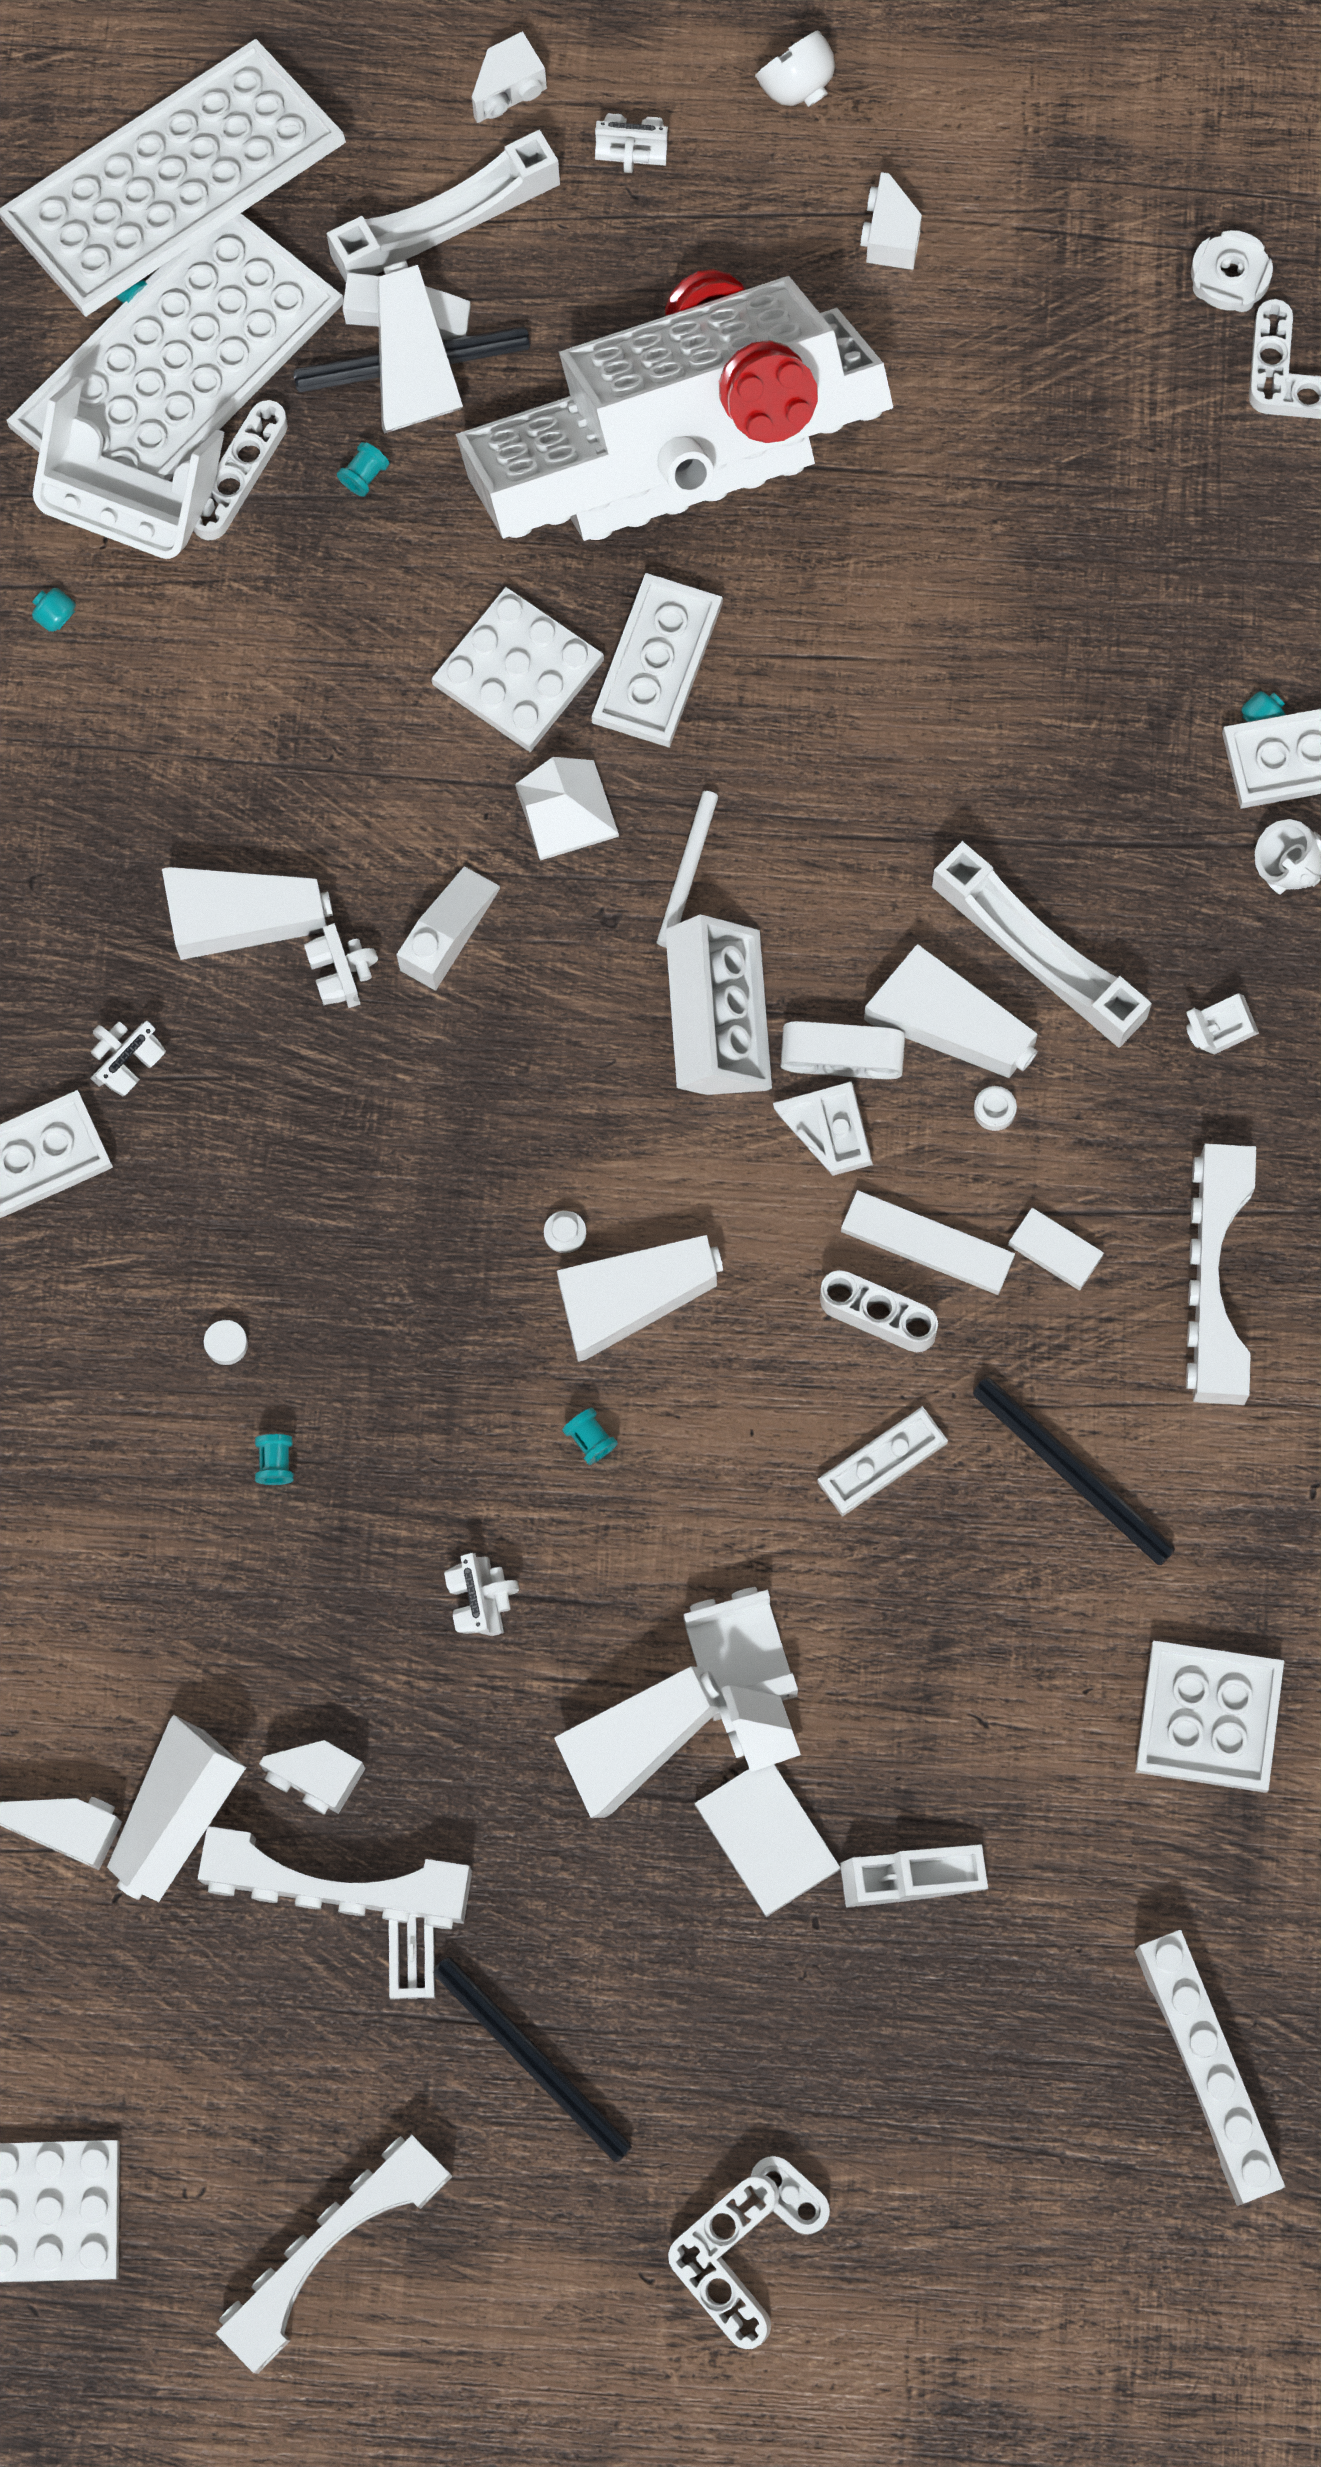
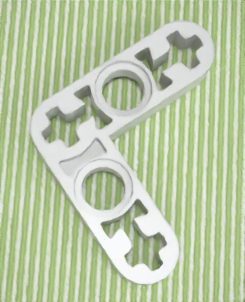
(1284, 385)
(712, 2249)

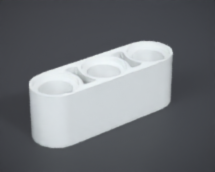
(842, 1050)
(866, 1294)

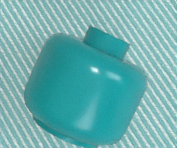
(53, 609)
(1262, 707)

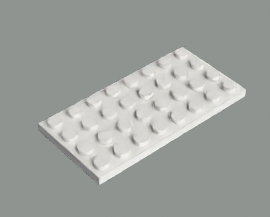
(171, 177)
(189, 348)

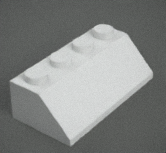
(718, 1007)

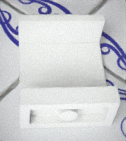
(740, 1644)

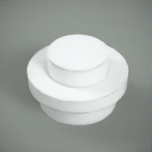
(564, 1231)

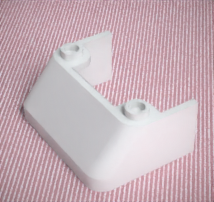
(112, 497)

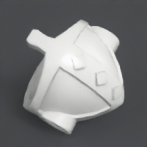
(1289, 856)

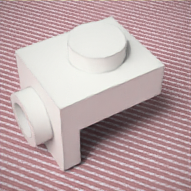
(1221, 1025)

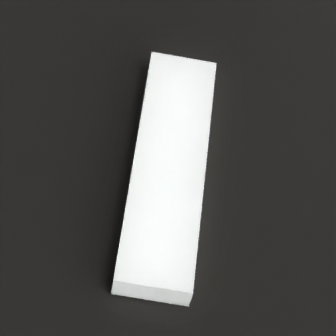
(927, 1242)

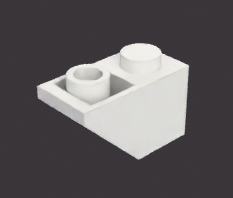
(507, 77)
(894, 228)
(758, 1727)
(317, 1771)

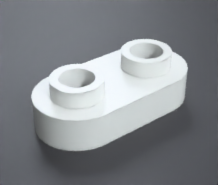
(792, 2193)

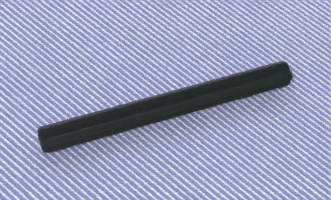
(368, 366)
(1073, 1471)
(532, 2059)

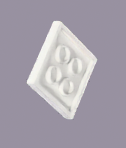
(517, 669)
(1209, 1716)
(59, 2211)

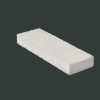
(882, 1461)

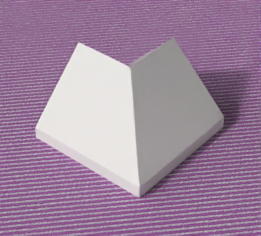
(565, 806)

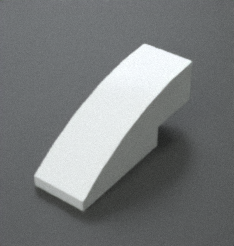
(361, 306)
(913, 1875)

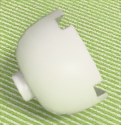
(799, 72)

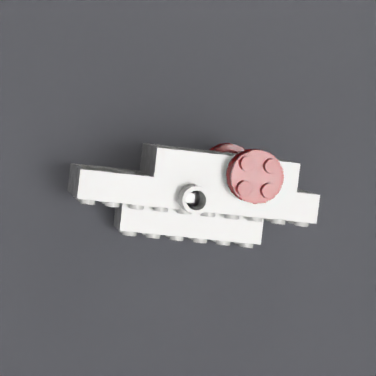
(678, 410)

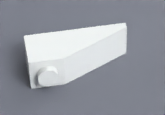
(446, 928)
(65, 1825)

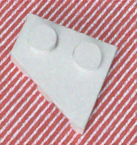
(829, 1127)

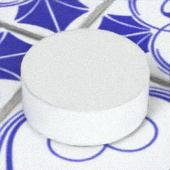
(995, 1108)
(225, 1342)

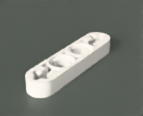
(244, 472)

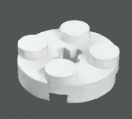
(1235, 292)

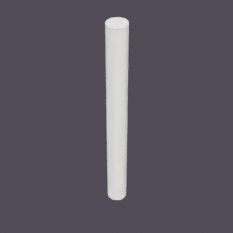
(688, 864)

